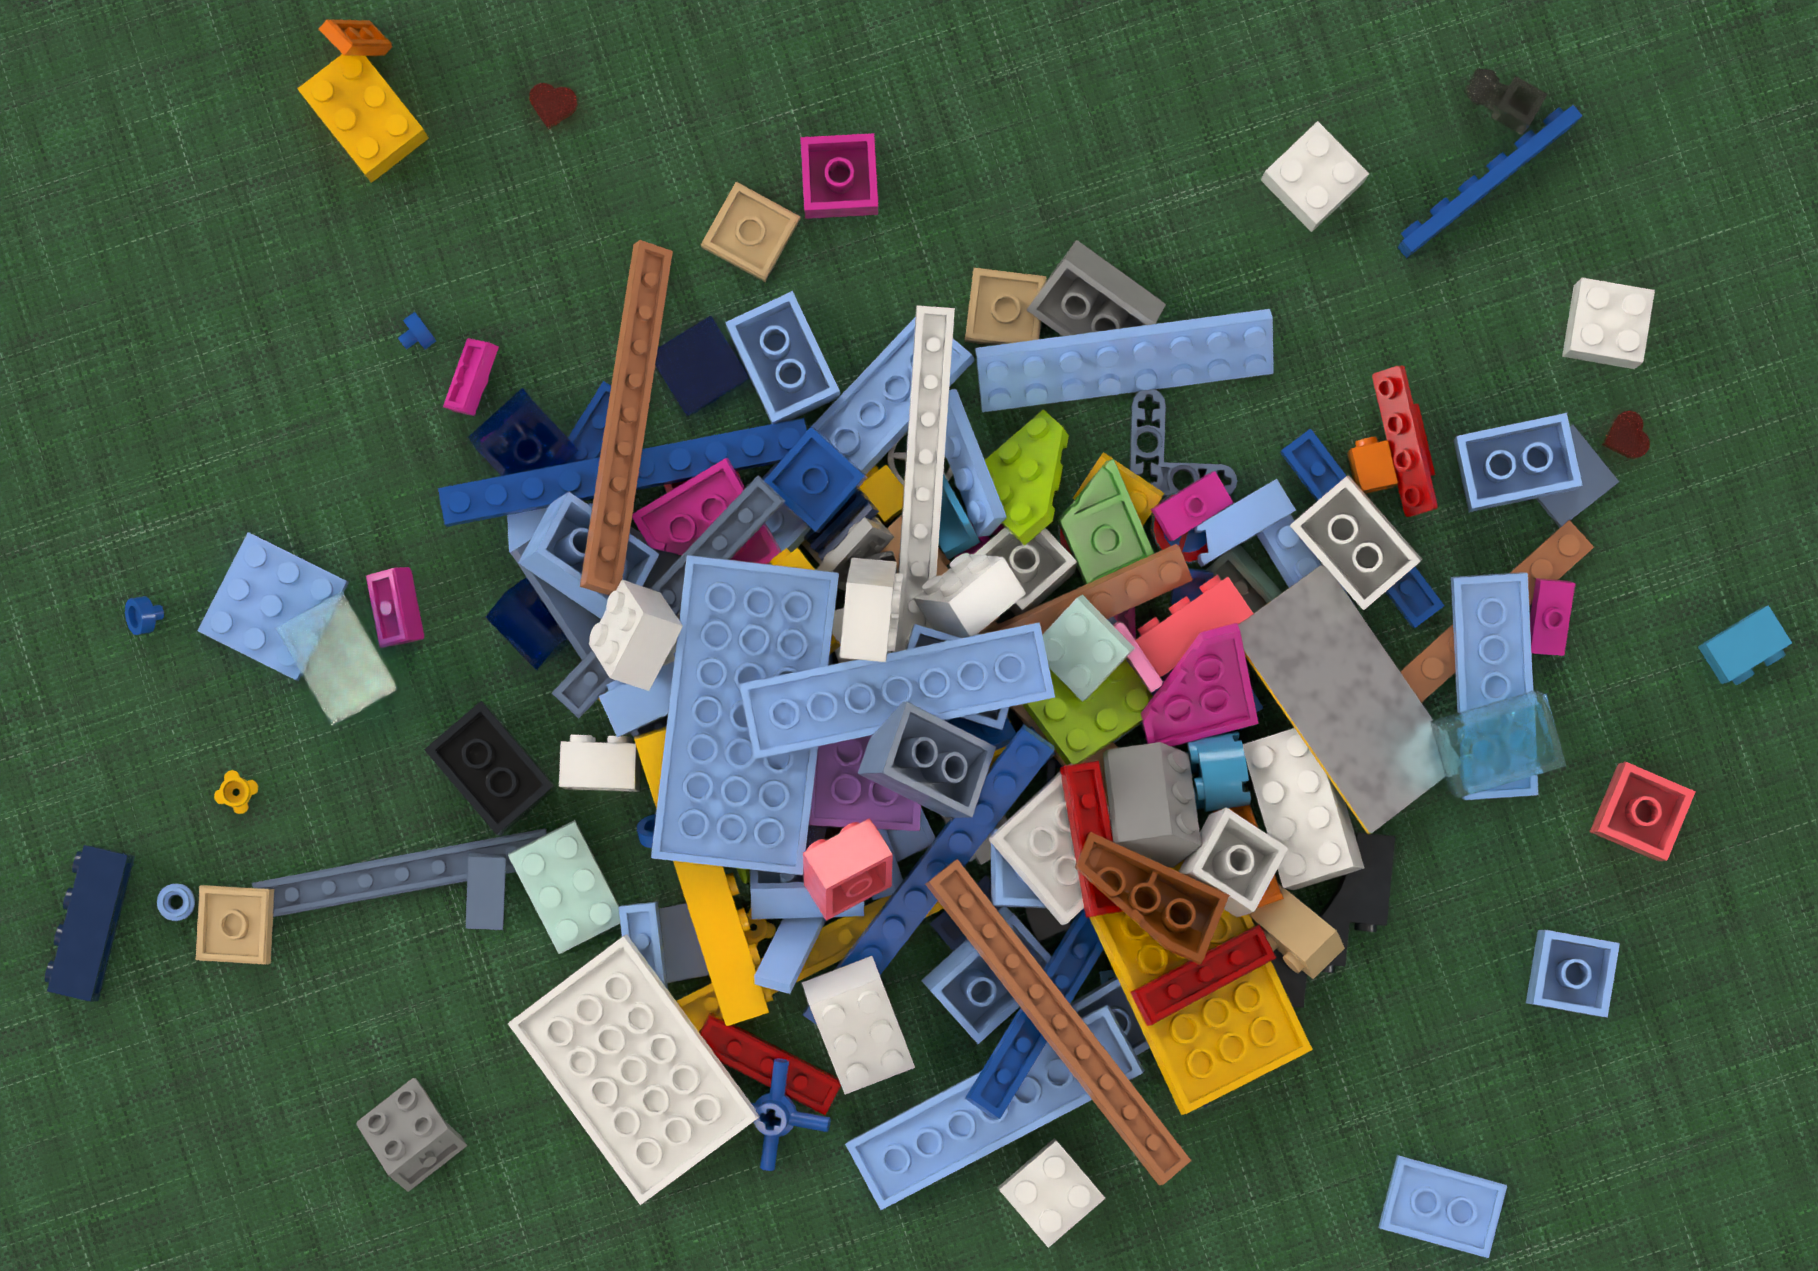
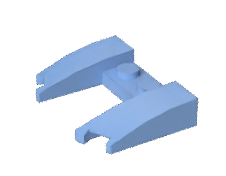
(1269, 517)

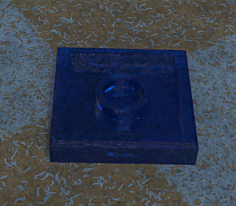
(699, 366)

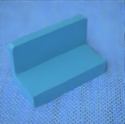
(955, 528)

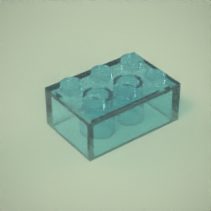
(336, 658)
(1498, 743)

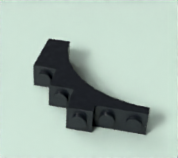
(1359, 899)

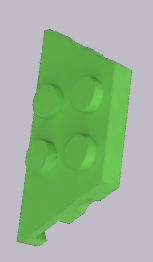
(1104, 526)

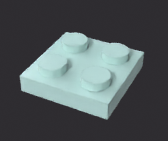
(1084, 647)

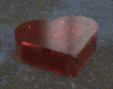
(552, 104)
(1627, 436)

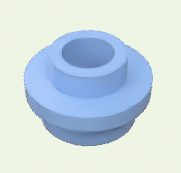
(164, 902)

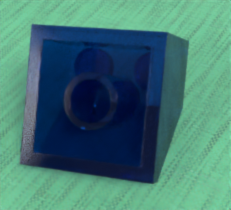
(522, 438)
(528, 624)

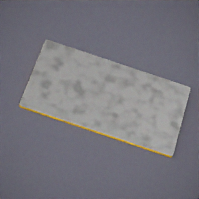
(1344, 697)

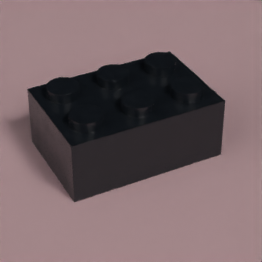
(490, 768)

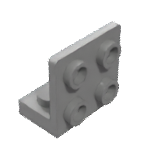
(862, 540)
(410, 1135)

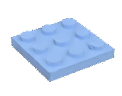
(261, 593)

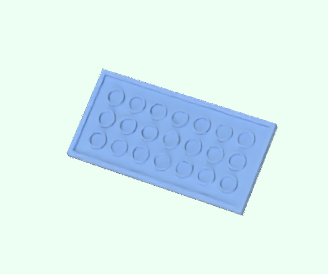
(713, 795)

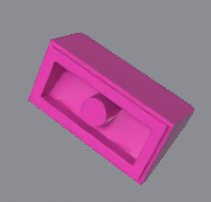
(395, 606)

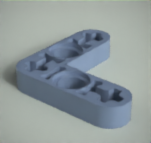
(1164, 470)

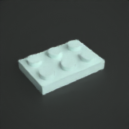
(566, 886)

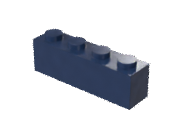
(89, 923)

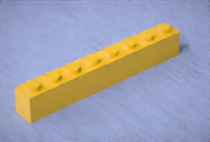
(713, 914)

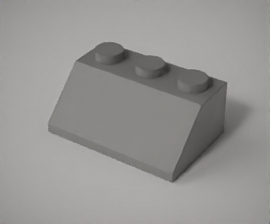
(1092, 296)
(1152, 801)

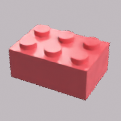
(1169, 640)

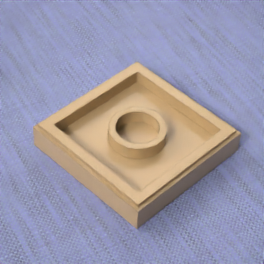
(750, 231)
(1000, 307)
(235, 924)

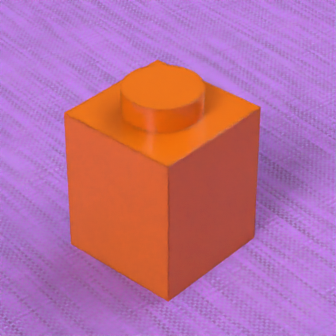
(1372, 465)

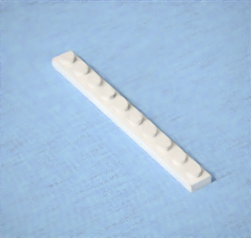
(924, 461)

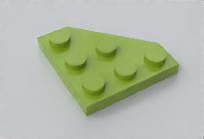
(1027, 475)

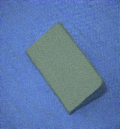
(1246, 576)

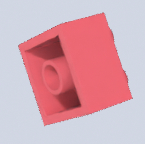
(1642, 811)
(847, 868)

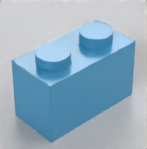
(1745, 645)

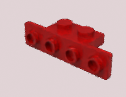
(1406, 441)

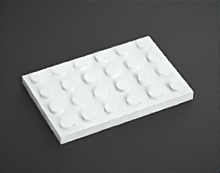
(633, 1069)

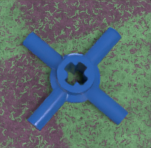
(787, 1113)

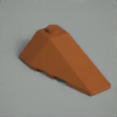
(1160, 900)

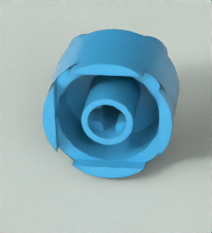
(1219, 771)

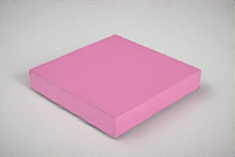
(1139, 661)

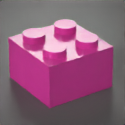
(839, 176)

